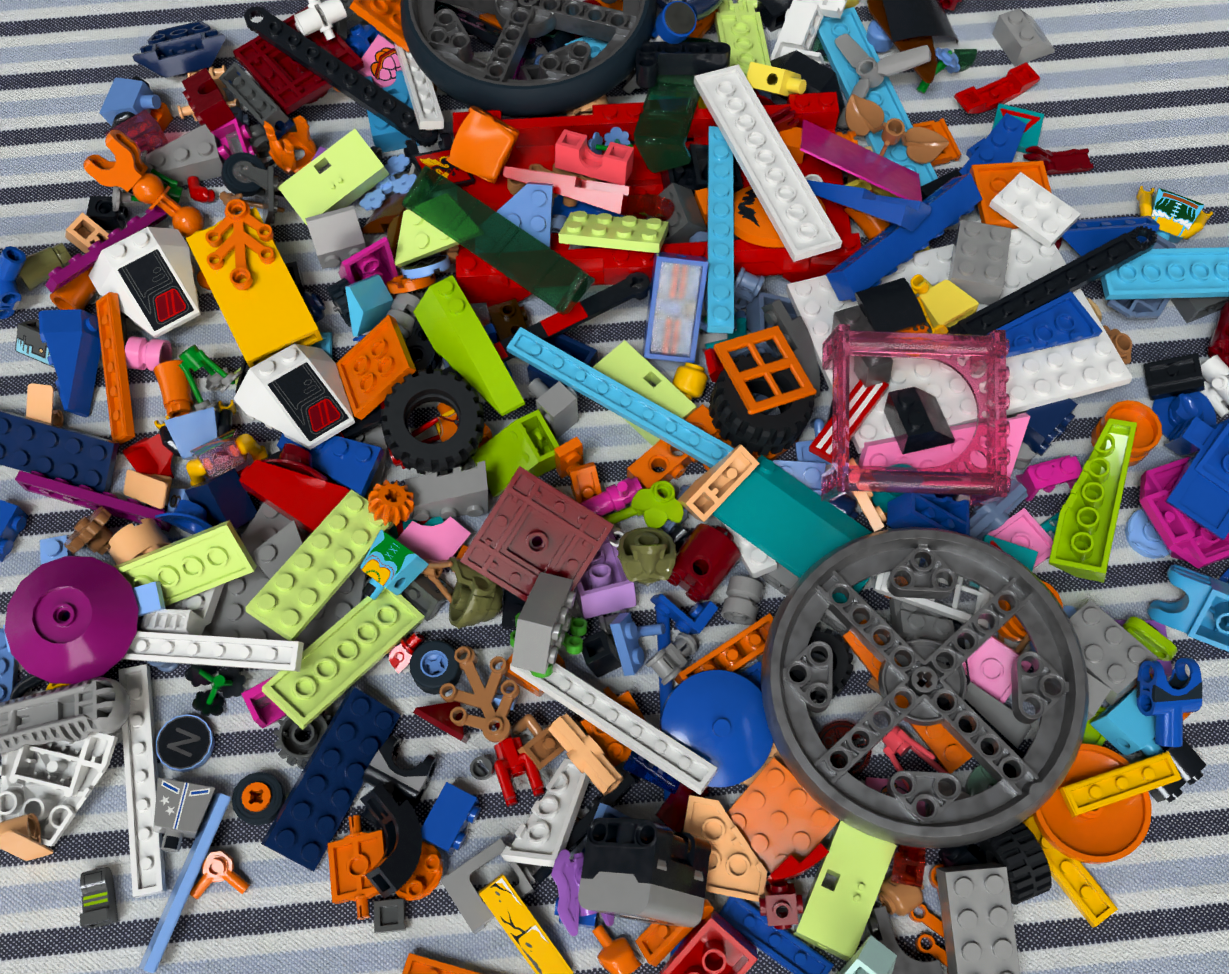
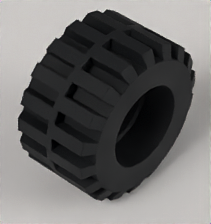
(841, 663)
(1025, 862)

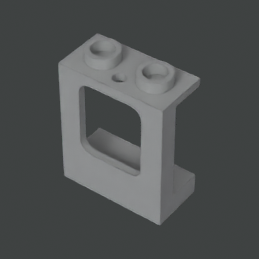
(466, 897)

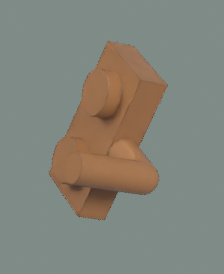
(542, 747)

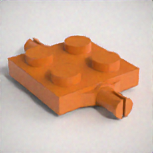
(350, 862)

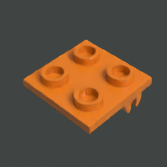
(614, 750)

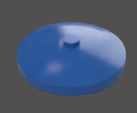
(720, 721)

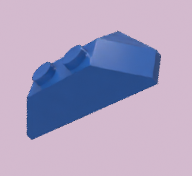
(1093, 233)

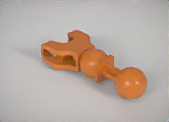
(129, 173)

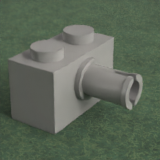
(556, 405)

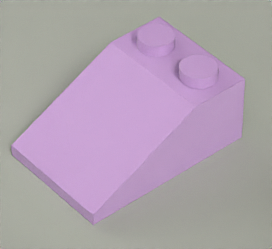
(604, 584)

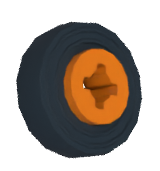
(266, 804)

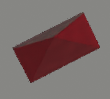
(440, 717)

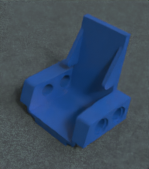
(1204, 481)

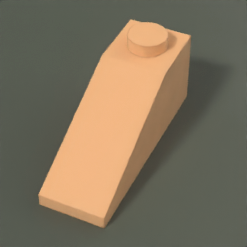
(85, 232)
(718, 483)

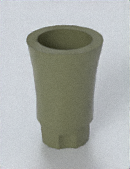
(41, 263)

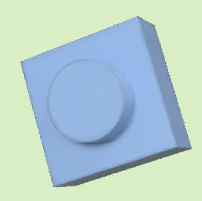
(53, 549)

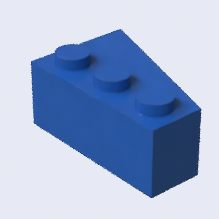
(929, 512)

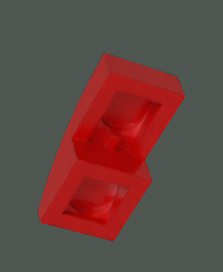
(792, 868)

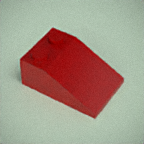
(712, 949)

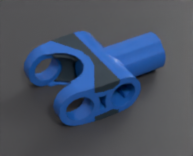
(1169, 698)

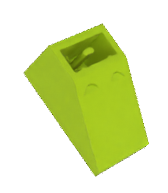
(522, 443)

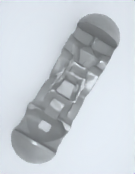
(63, 714)

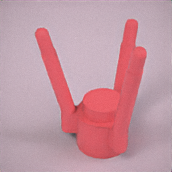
(899, 742)

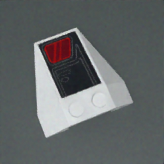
(151, 279)
(297, 395)

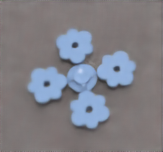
(401, 185)

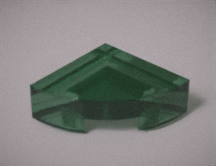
(966, 58)

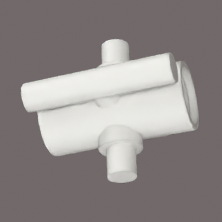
(320, 17)
(1216, 384)

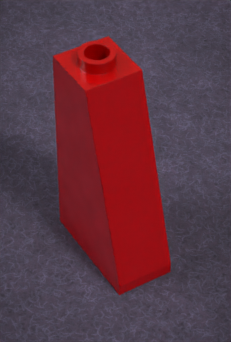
(292, 493)

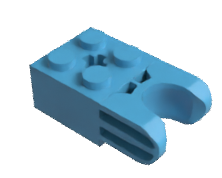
(382, 133)
(1201, 612)

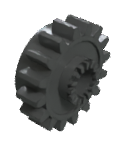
(289, 739)

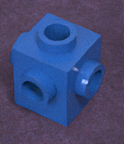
(361, 38)

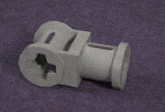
(672, 658)

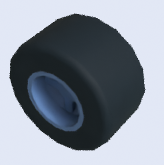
(431, 658)

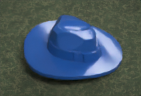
(1181, 408)
(187, 516)

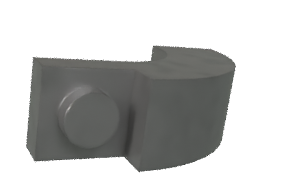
(880, 926)

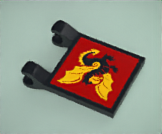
(437, 161)

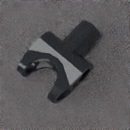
(401, 783)

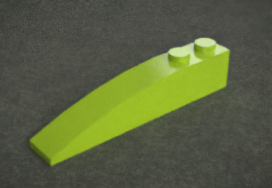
(465, 345)
(1092, 509)

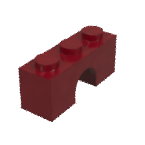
(207, 100)

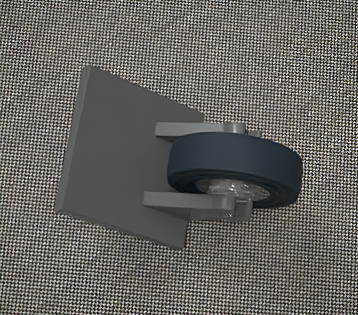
(248, 176)

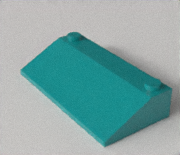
(788, 520)

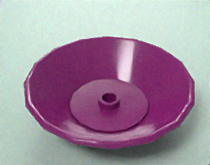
(93, 637)

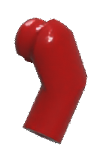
(198, 192)

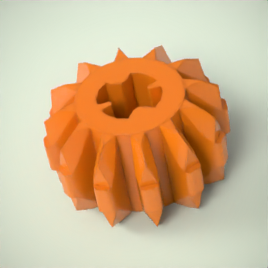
(391, 502)

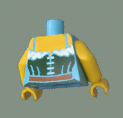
(1175, 214)

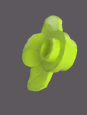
(657, 508)

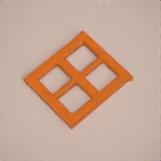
(739, 378)

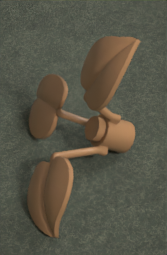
(866, 116)

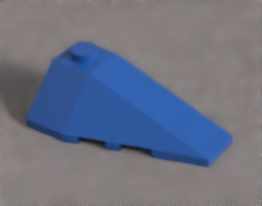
(75, 353)

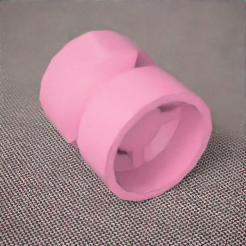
(147, 354)

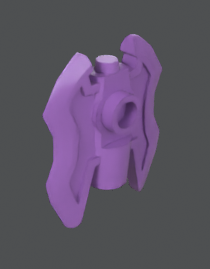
(567, 877)

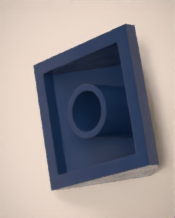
(223, 499)

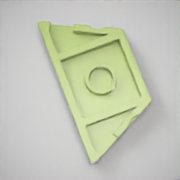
(419, 240)

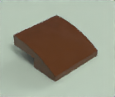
(383, 215)

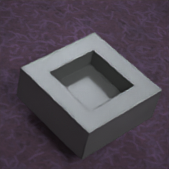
(389, 916)

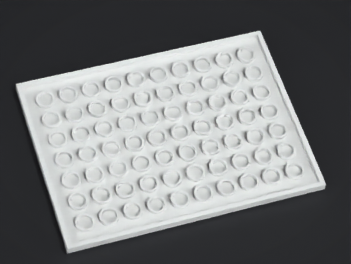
(1034, 377)

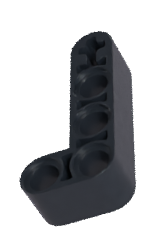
(679, 59)

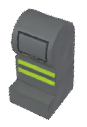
(98, 898)

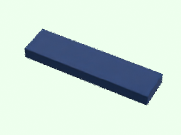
(773, 942)

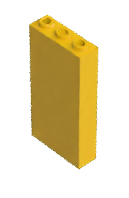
(267, 313)

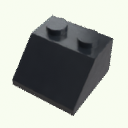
(916, 420)

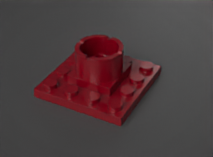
(286, 79)
(531, 509)

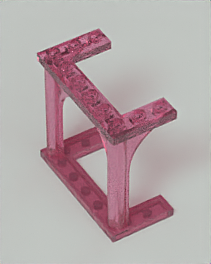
(985, 355)

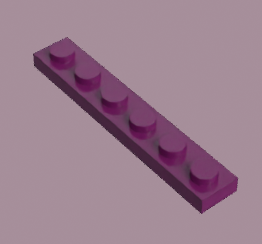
(80, 263)
(88, 498)

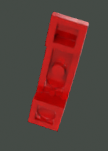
(1001, 91)

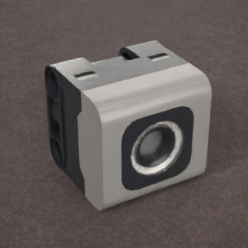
(644, 872)

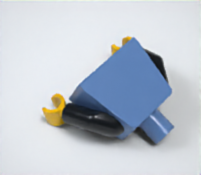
(128, 99)
(195, 429)

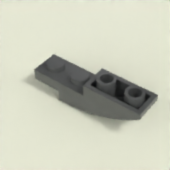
(797, 337)

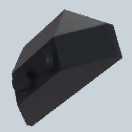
(817, 76)

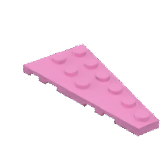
(887, 451)

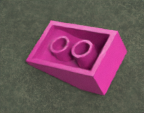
(371, 261)

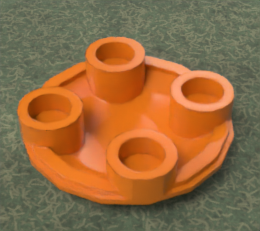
(426, 875)

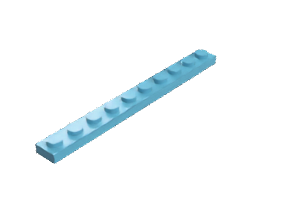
(720, 235)
(618, 398)

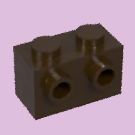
(507, 318)

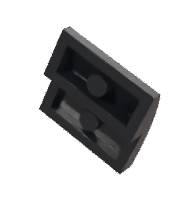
(891, 306)

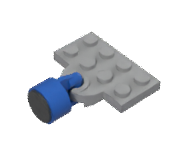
(671, 26)

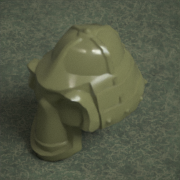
(647, 555)
(473, 597)

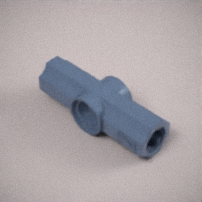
(995, 514)

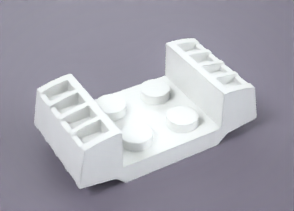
(184, 616)

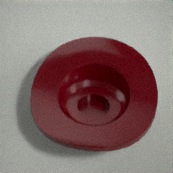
(297, 460)

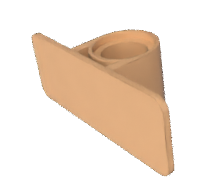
(41, 404)
(148, 488)
(23, 837)

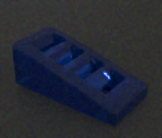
(643, 770)

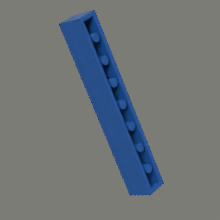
(897, 244)

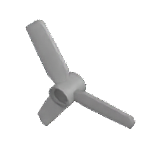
(873, 72)

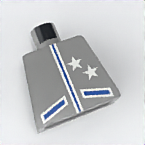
(180, 811)

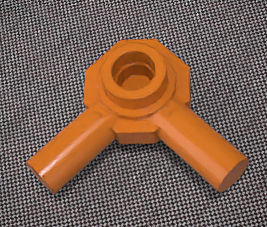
(217, 868)

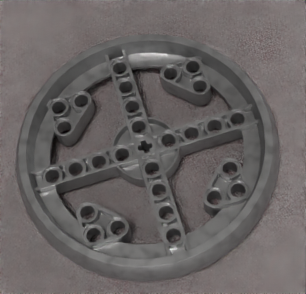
(895, 816)

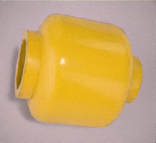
(690, 380)

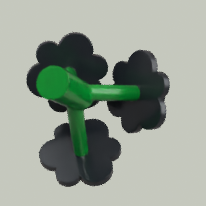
(228, 682)

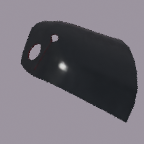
(917, 19)

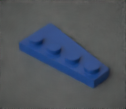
(344, 460)

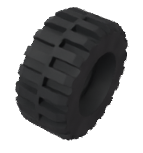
(432, 388)
(758, 431)

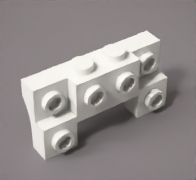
(802, 24)

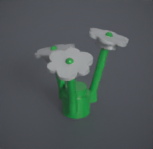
(195, 359)

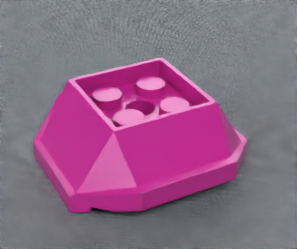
(1178, 533)

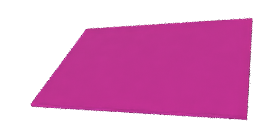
(860, 162)

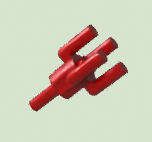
(512, 765)

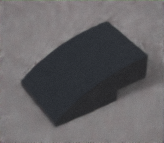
(695, 174)

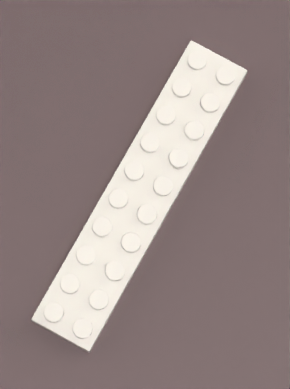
(767, 163)

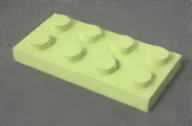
(614, 232)

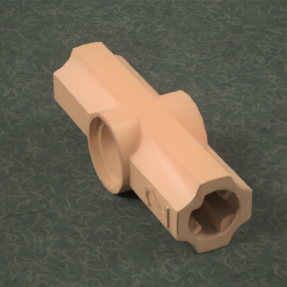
(585, 754)

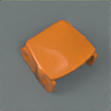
(482, 145)

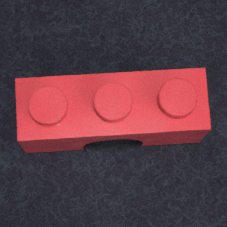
(575, 156)

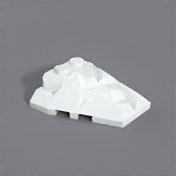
(53, 780)

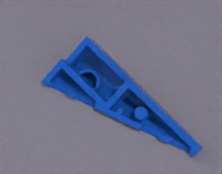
(897, 211)

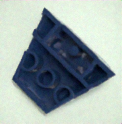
(181, 49)

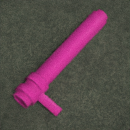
(612, 499)

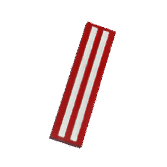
(861, 404)

